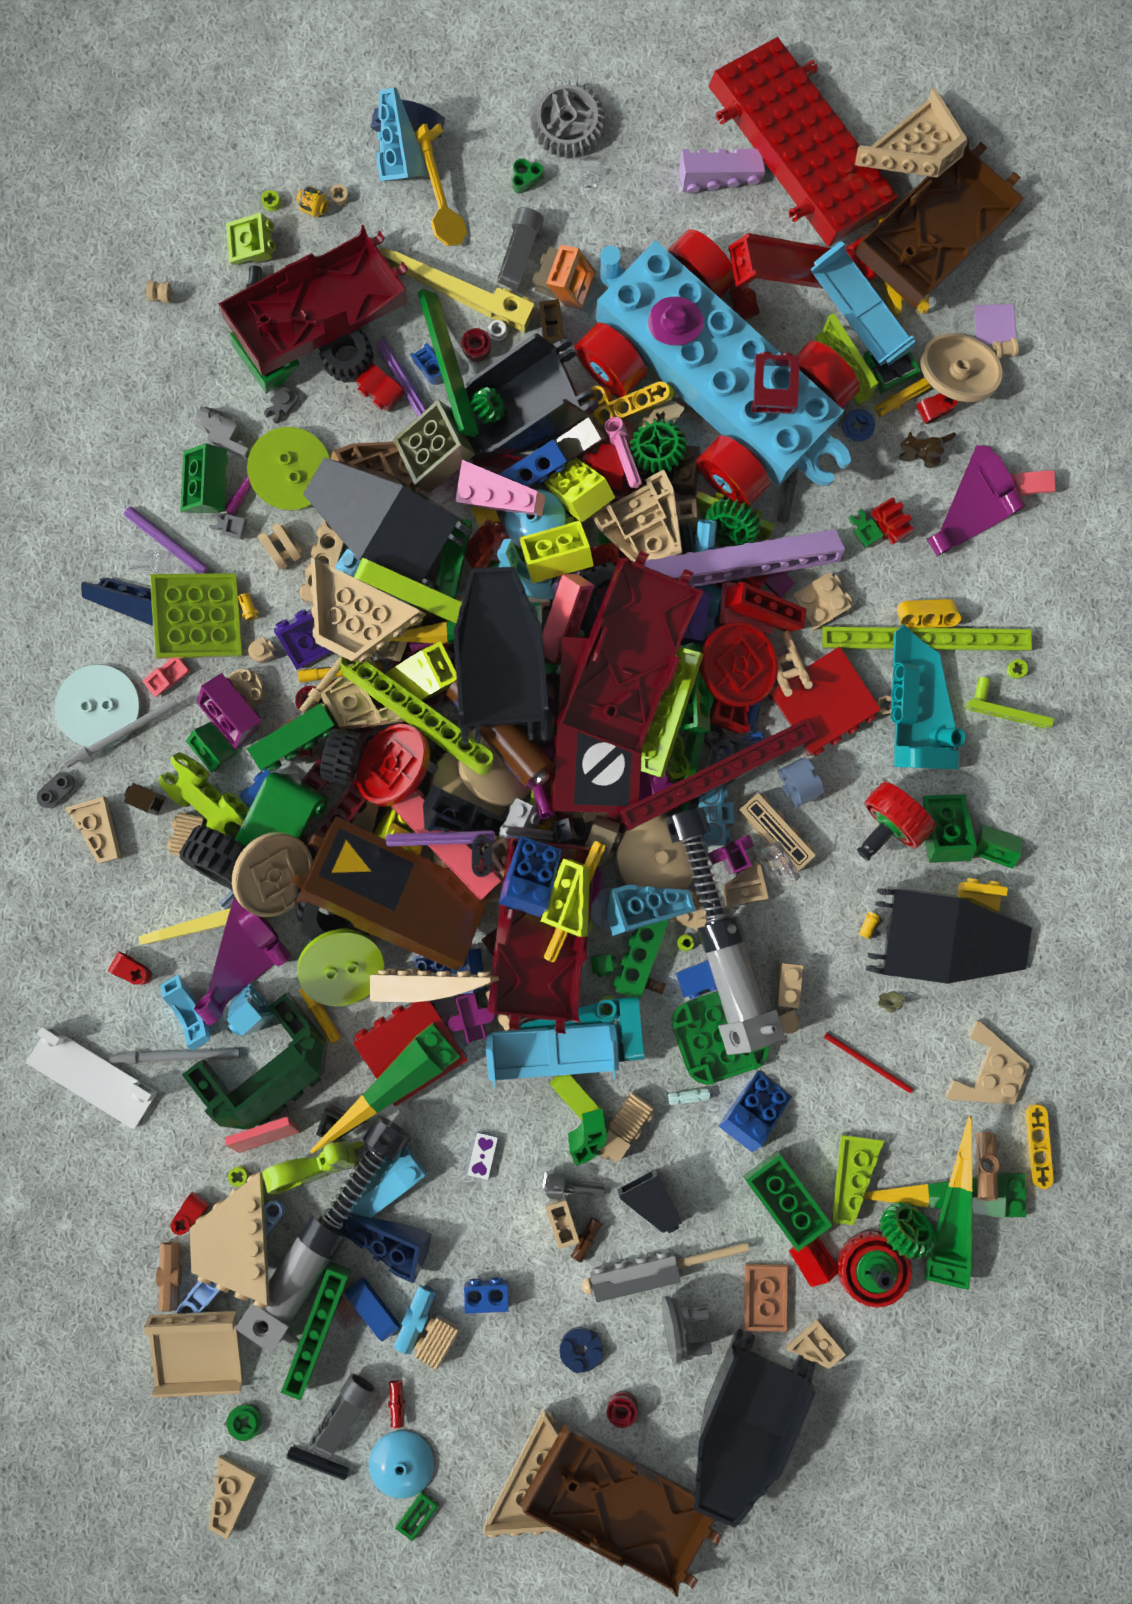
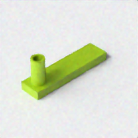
(980, 705)

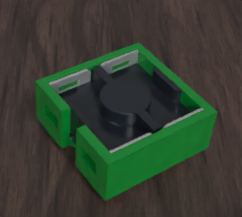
(894, 374)

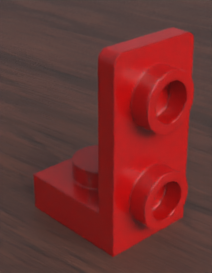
(606, 553)

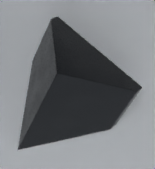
(329, 1118)

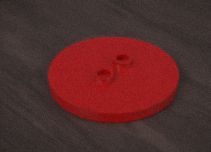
(739, 664)
(393, 765)

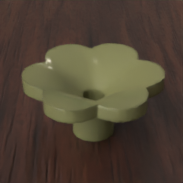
(891, 1001)

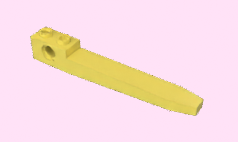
(489, 304)
(193, 926)

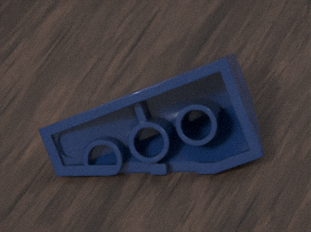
(395, 1244)

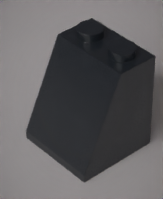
(651, 1201)

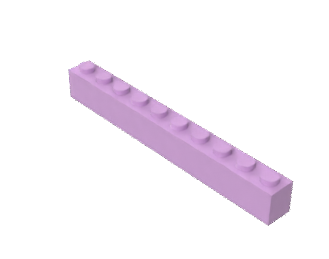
(753, 558)

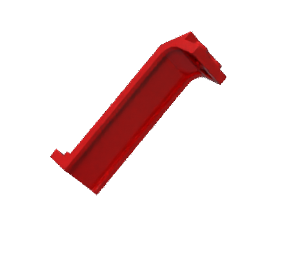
(782, 260)

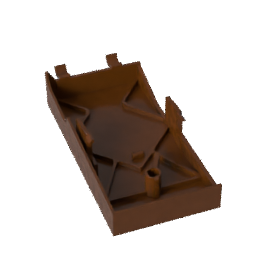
(939, 226)

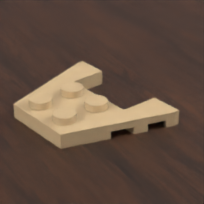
(353, 707)
(999, 1075)

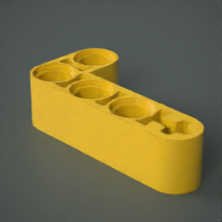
(632, 399)

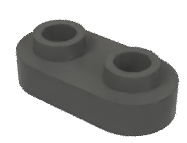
(56, 792)

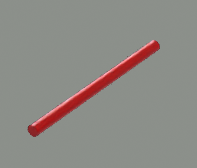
(867, 1062)

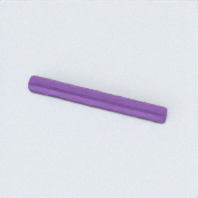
(401, 377)
(166, 541)
(436, 838)

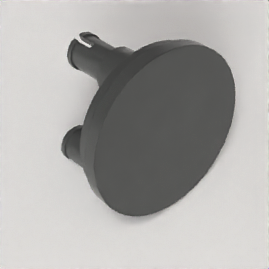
(676, 1332)

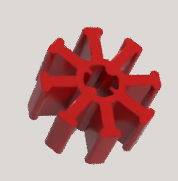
(892, 520)

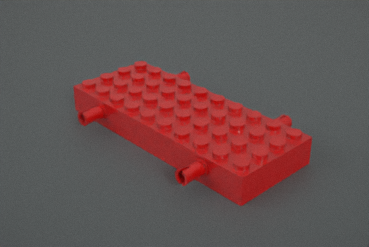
(801, 140)

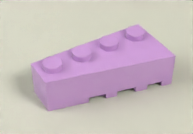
(720, 169)

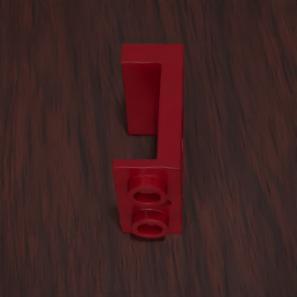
(775, 400)

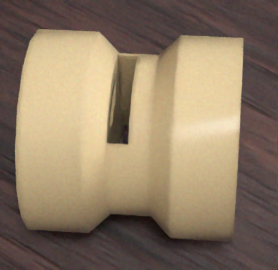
(157, 291)

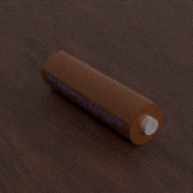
(515, 749)

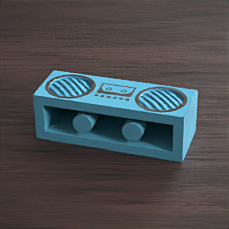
(713, 810)

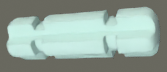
(689, 1096)

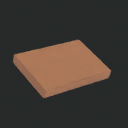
(766, 1297)

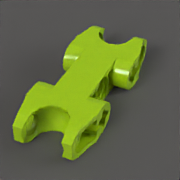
(195, 790)

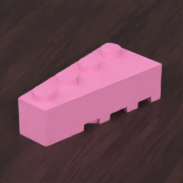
(491, 491)

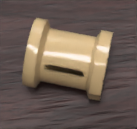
(1006, 348)

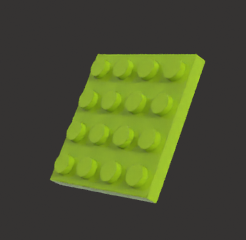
(195, 615)

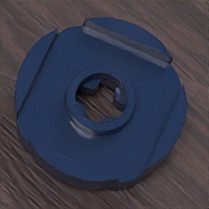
(584, 1337)

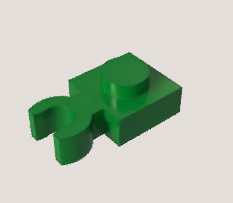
(867, 530)

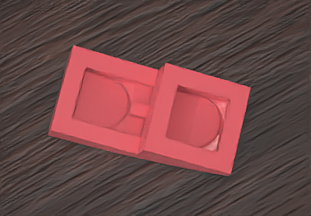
(1034, 482)
(165, 677)

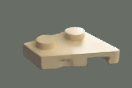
(746, 887)
(816, 1345)

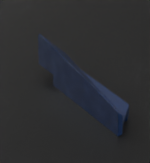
(121, 597)

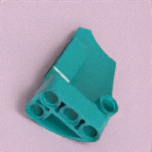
(922, 707)
(624, 1016)

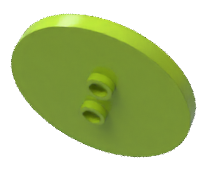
(284, 465)
(339, 966)

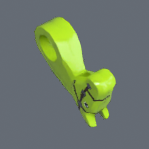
(300, 1171)

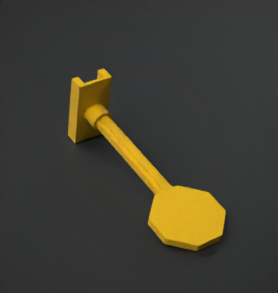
(446, 223)

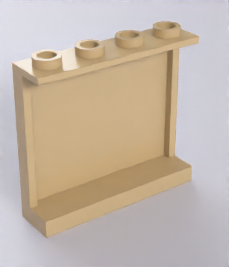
(195, 1354)

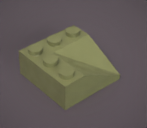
(433, 447)

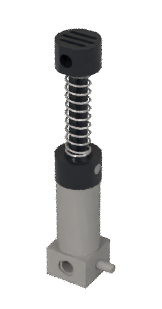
(723, 941)
(318, 1244)

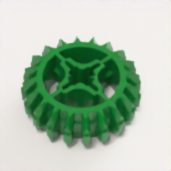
(675, 445)
(734, 522)
(908, 1230)

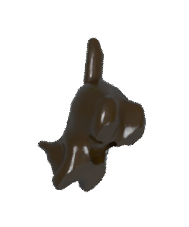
(926, 449)

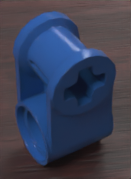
(427, 362)

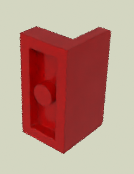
(815, 1263)

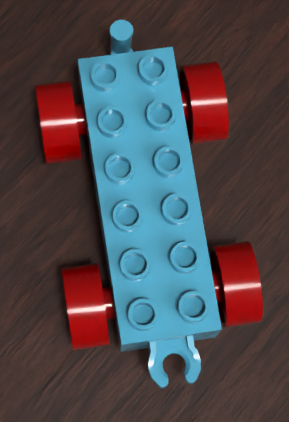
(717, 368)

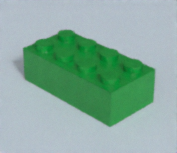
(292, 737)
(787, 1201)

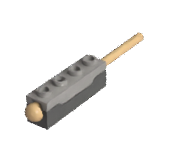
(646, 1273)

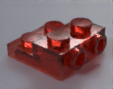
(485, 544)

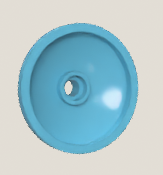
(519, 525)
(404, 1450)

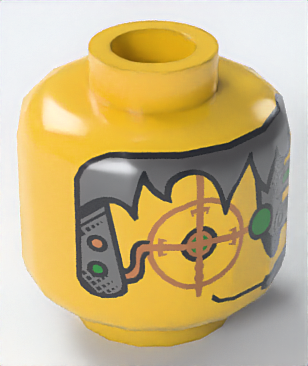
(312, 201)

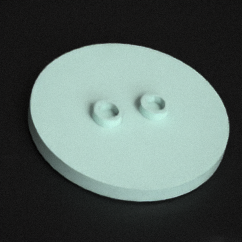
(96, 704)

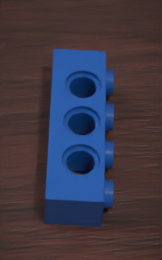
(551, 451)

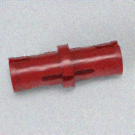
(396, 1403)

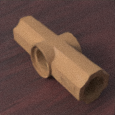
(986, 1180)
(169, 1276)

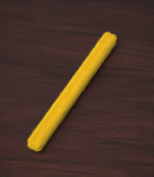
(560, 935)

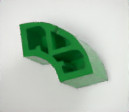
(588, 1137)

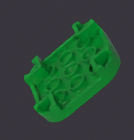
(701, 1043)

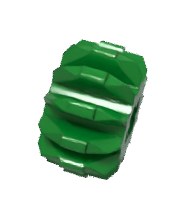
(488, 405)

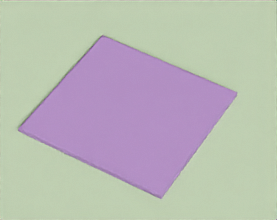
(994, 323)

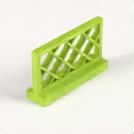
(840, 342)

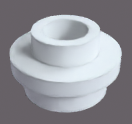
(497, 324)

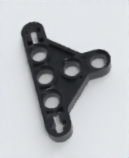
(733, 744)

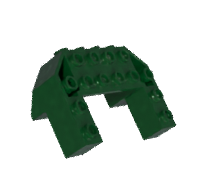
(274, 1083)

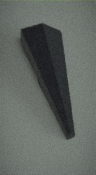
(452, 813)

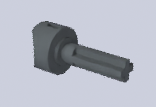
(556, 1184)

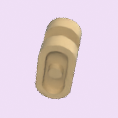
(282, 533)

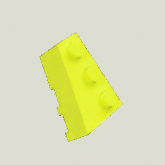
(570, 899)

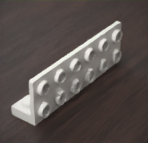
(91, 1077)

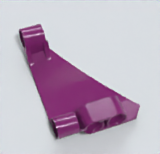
(981, 501)
(245, 952)

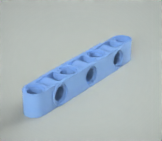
(203, 1293)

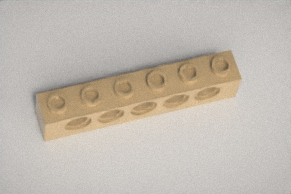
(322, 553)

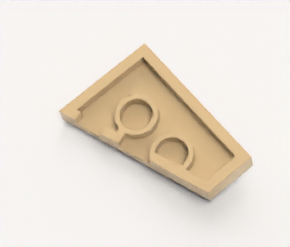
(96, 824)
(231, 1493)

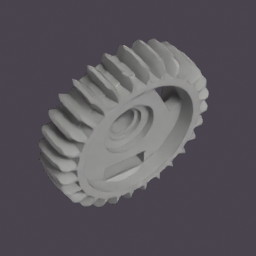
(554, 134)

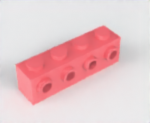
(566, 612)

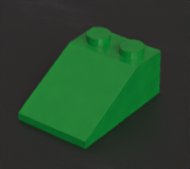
(953, 836)

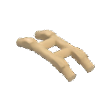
(799, 669)

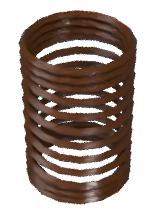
(647, 986)

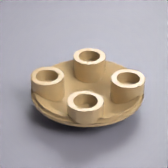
(249, 685)

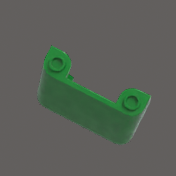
(281, 806)

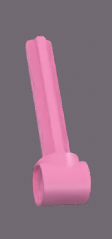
(618, 436)

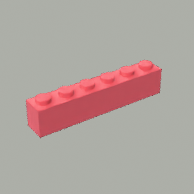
(455, 856)

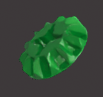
(246, 1432)

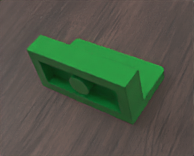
(210, 746)
(999, 846)

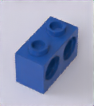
(487, 1302)

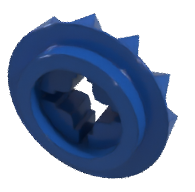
(863, 417)

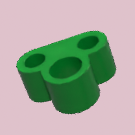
(528, 178)

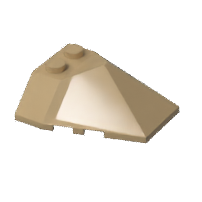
(643, 520)

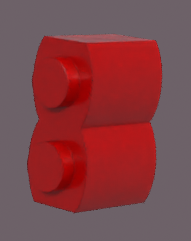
(380, 388)

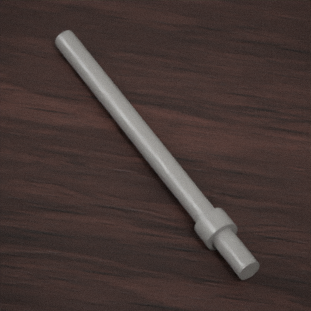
(85, 753)
(134, 1057)

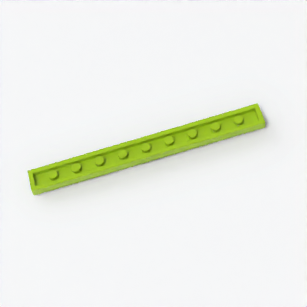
(937, 638)

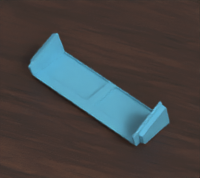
(862, 306)
(548, 1053)

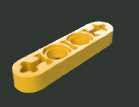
(1036, 1146)

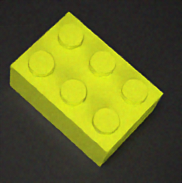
(556, 551)

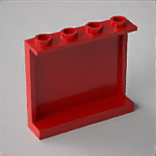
(832, 704)
(391, 1035)

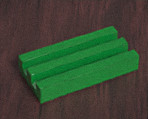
(427, 1500)

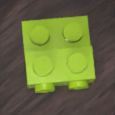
(250, 239)

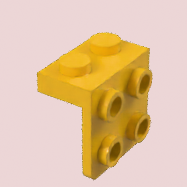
(986, 894)

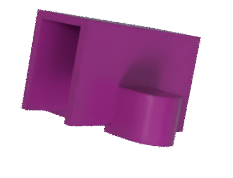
(733, 855)
(470, 1018)

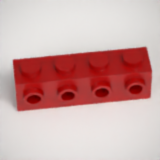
(765, 607)

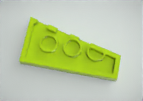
(854, 1168)

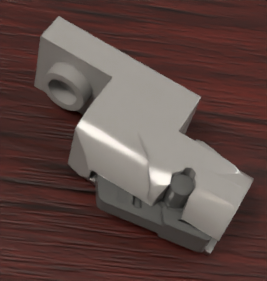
(221, 431)

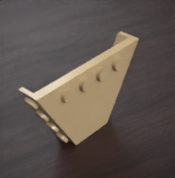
(920, 144)
(354, 615)
(232, 1245)
(507, 1513)

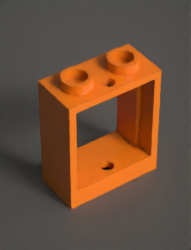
(570, 262)

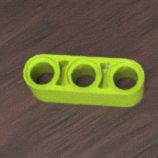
(573, 1094)

